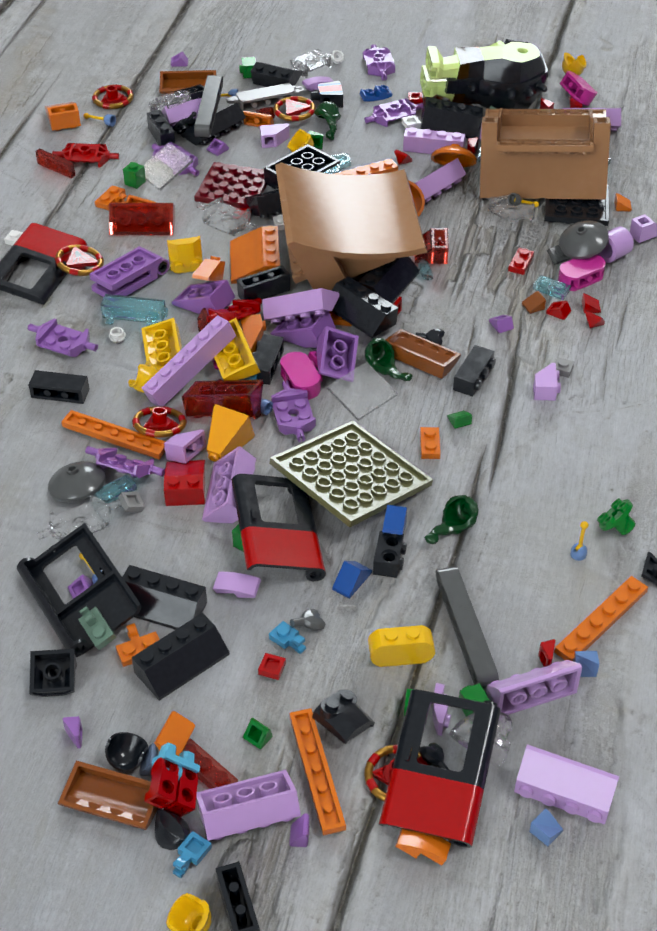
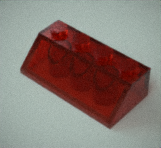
(141, 218)
(236, 395)

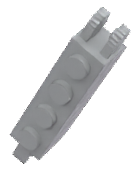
(264, 97)

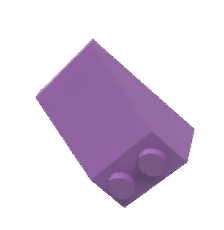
(205, 295)
(303, 331)
(336, 352)

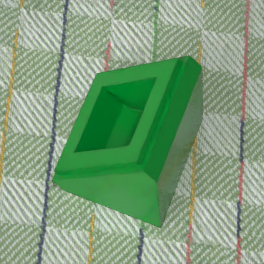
(257, 733)

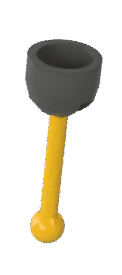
(515, 199)

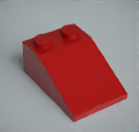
(184, 483)

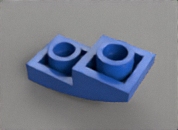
(379, 93)

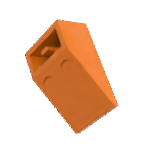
(63, 116)

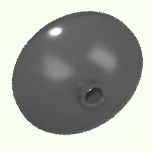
(583, 239)
(76, 481)

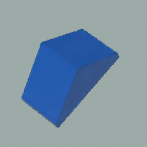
(395, 520)
(350, 578)

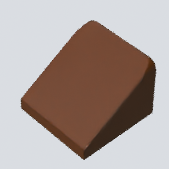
(534, 302)

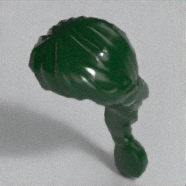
(331, 113)
(380, 357)
(458, 516)

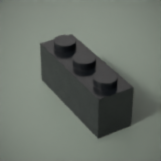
(160, 128)
(264, 284)
(267, 356)
(474, 370)
(59, 386)
(236, 898)

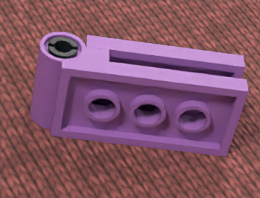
(128, 272)

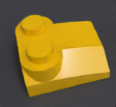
(184, 254)

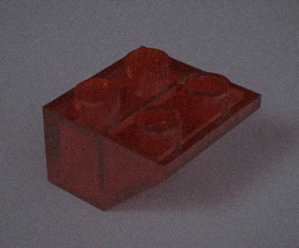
(437, 246)

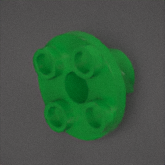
(618, 517)

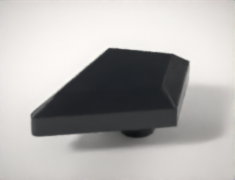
(650, 568)

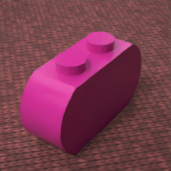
(578, 88)
(582, 272)
(301, 373)

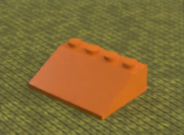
(254, 252)

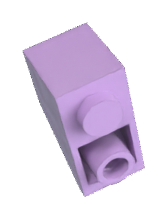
(274, 134)
(643, 228)
(546, 384)

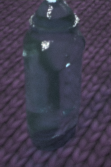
(425, 269)

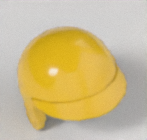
(575, 66)
(299, 140)
(145, 373)
(189, 914)

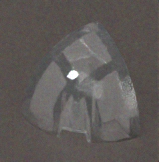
(462, 731)

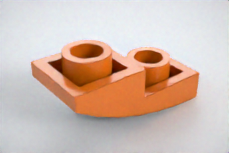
(428, 845)

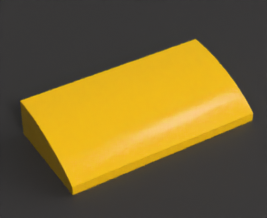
(161, 342)
(236, 358)

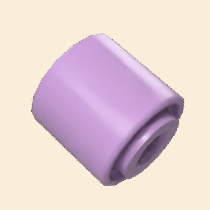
(619, 244)

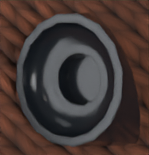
(170, 829)

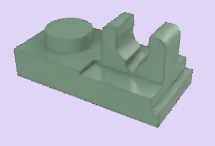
(96, 627)

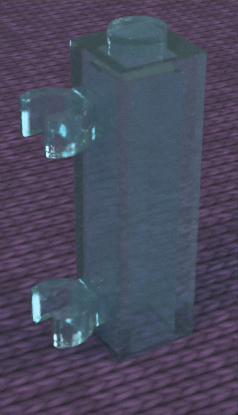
(133, 309)

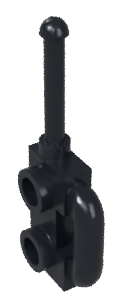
(182, 125)

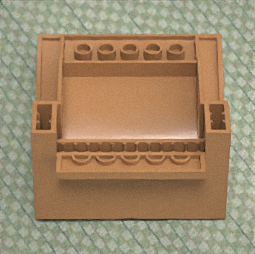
(545, 153)
(346, 223)

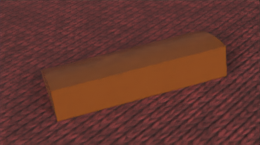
(176, 80)
(423, 353)
(108, 795)

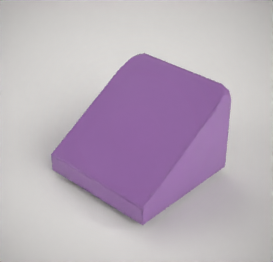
(179, 60)
(217, 147)
(502, 323)
(79, 585)
(74, 729)
(300, 832)

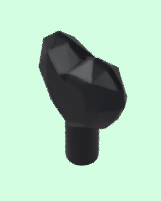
(433, 335)
(433, 755)

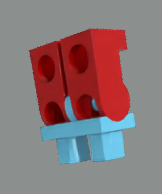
(173, 781)

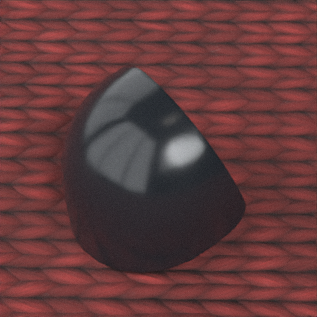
(125, 751)

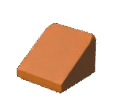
(622, 203)

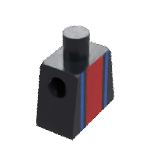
(329, 92)

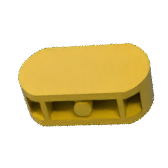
(401, 646)

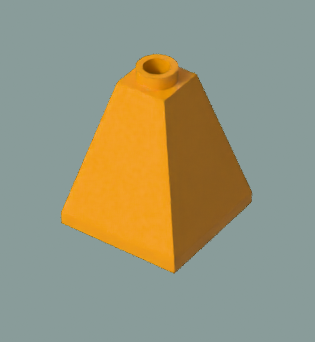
(227, 432)

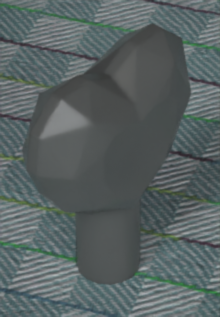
(309, 619)

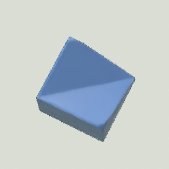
(588, 661)
(545, 827)

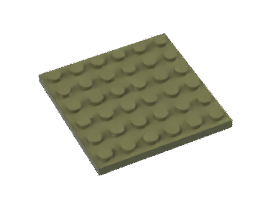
(351, 473)

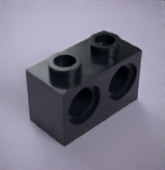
(388, 554)

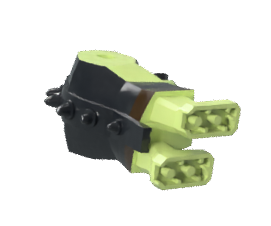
(494, 75)

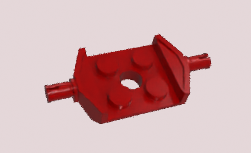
(86, 153)
(240, 309)

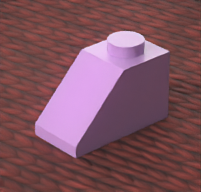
(185, 446)

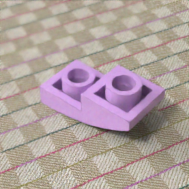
(312, 83)
(240, 584)
(440, 716)

